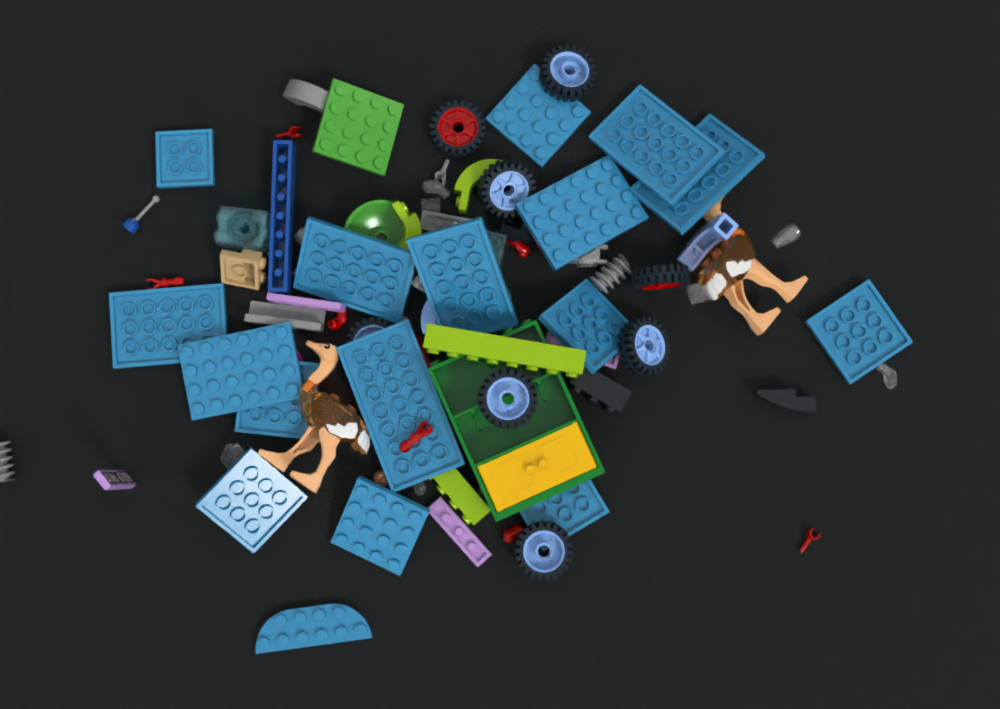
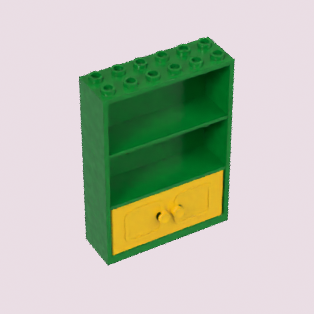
(522, 462)

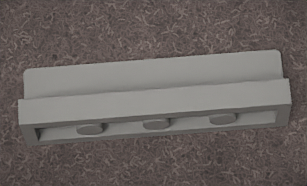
(300, 317)

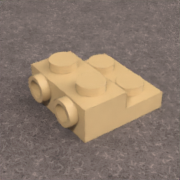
(243, 268)

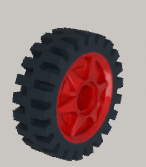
(454, 115)
(660, 277)

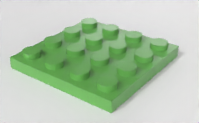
(357, 127)

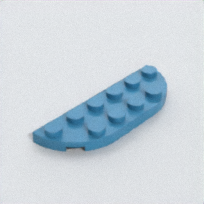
(312, 627)

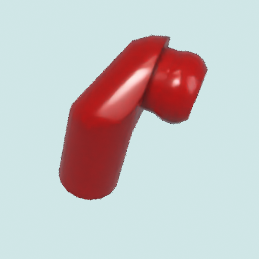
(522, 248)
(338, 321)
(512, 532)

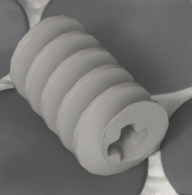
(611, 273)
(5, 473)

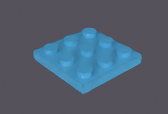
(185, 158)

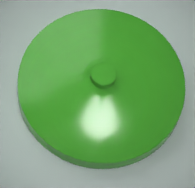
(376, 220)

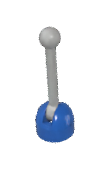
(132, 224)

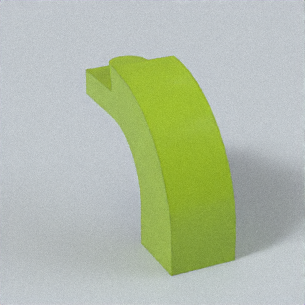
(468, 180)
(410, 222)

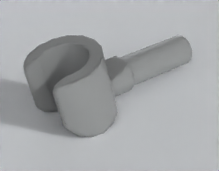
(441, 175)

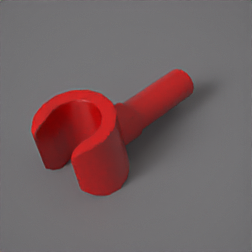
(292, 132)
(808, 540)

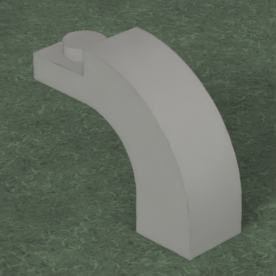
(305, 94)

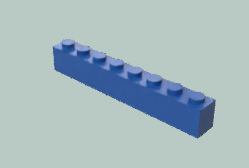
(282, 217)

